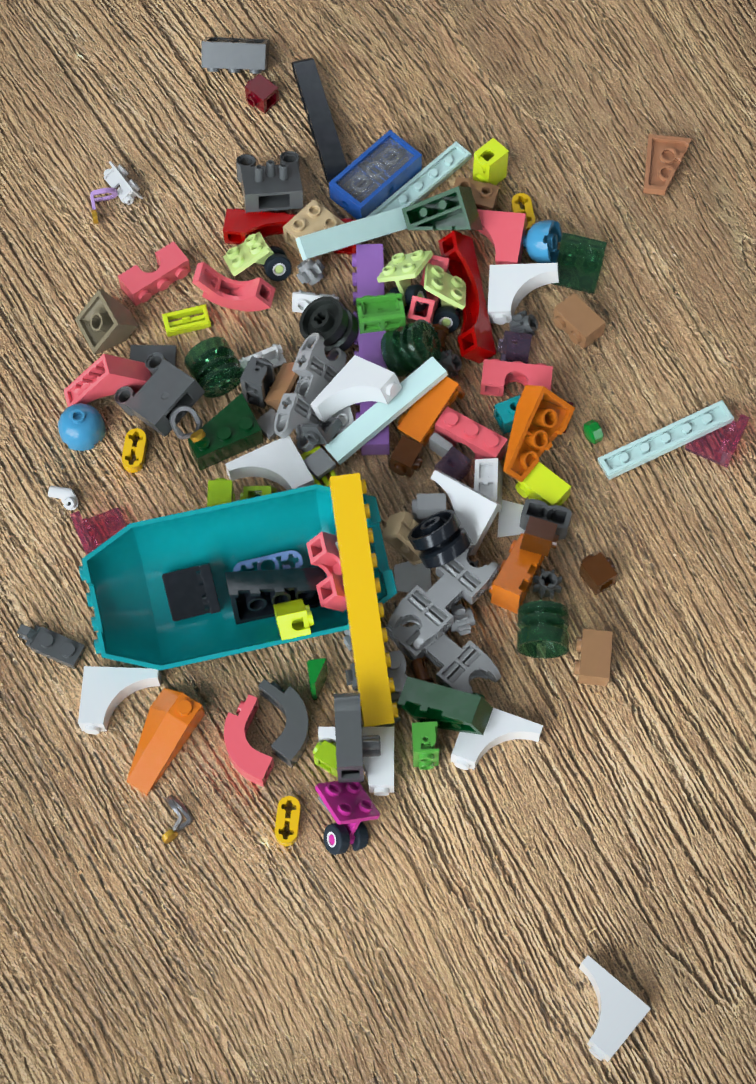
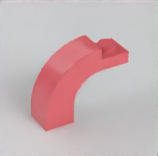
(233, 294)
(432, 300)
(246, 760)

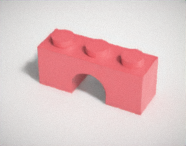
(141, 285)
(499, 373)
(480, 439)
(325, 555)

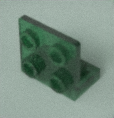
(580, 262)

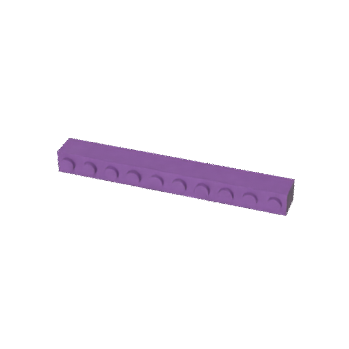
(369, 266)

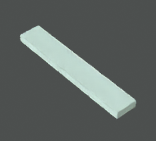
(427, 179)
(351, 233)
(382, 415)
(665, 439)

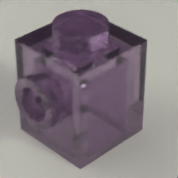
(515, 346)
(454, 464)

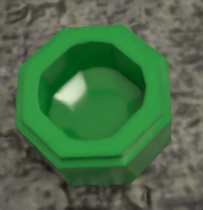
(593, 431)

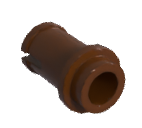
(420, 670)

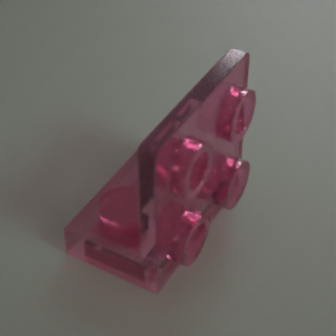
(720, 444)
(97, 529)

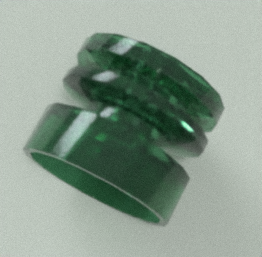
(410, 347)
(214, 366)
(543, 629)

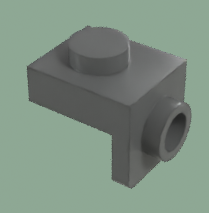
(322, 432)

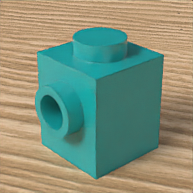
(505, 412)

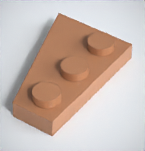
(662, 161)

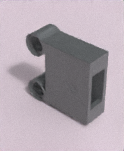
(271, 185)
(160, 394)
(350, 743)

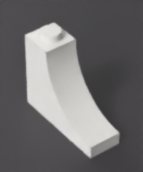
(512, 283)
(354, 384)
(274, 461)
(470, 506)
(105, 689)
(500, 728)
(378, 769)
(618, 1010)

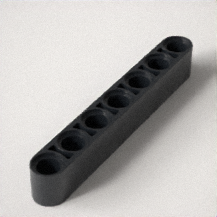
(319, 118)

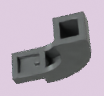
(295, 736)

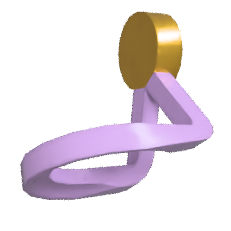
(114, 193)

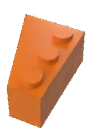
(421, 418)
(515, 577)

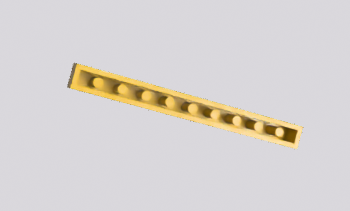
(361, 600)

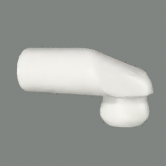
(66, 495)

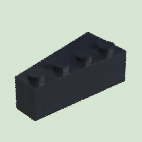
(257, 591)

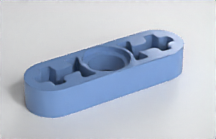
(284, 556)

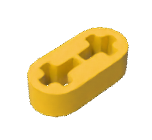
(528, 208)
(139, 451)
(293, 821)

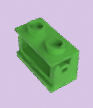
(380, 312)
(423, 745)

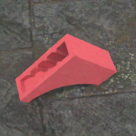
(505, 233)
(105, 378)

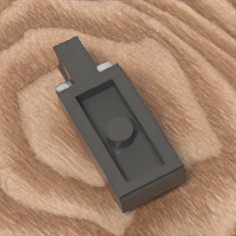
(52, 645)

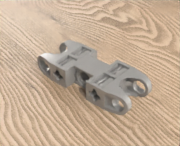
(314, 376)
(432, 608)
(456, 664)

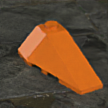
(536, 423)
(165, 731)

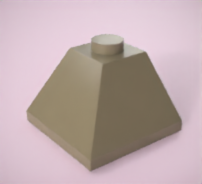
(105, 322)

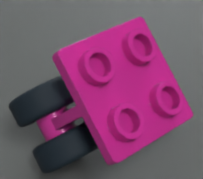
(348, 806)

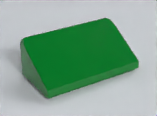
(317, 675)

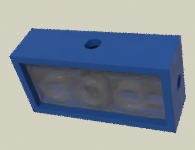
(375, 175)

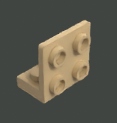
(309, 220)

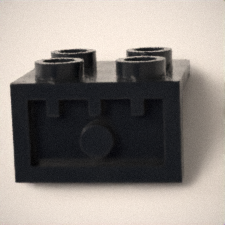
(191, 592)

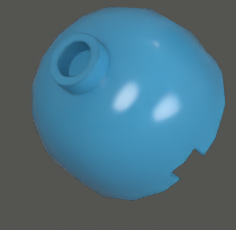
(543, 241)
(81, 427)

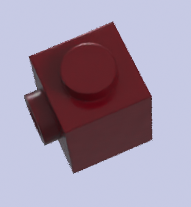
(261, 93)

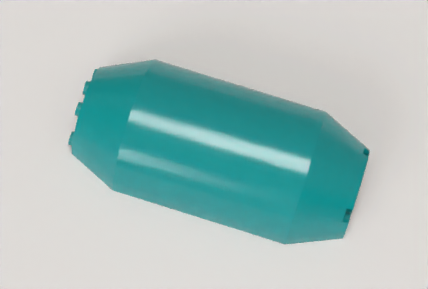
(131, 595)

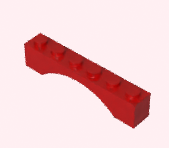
(240, 225)
(476, 335)

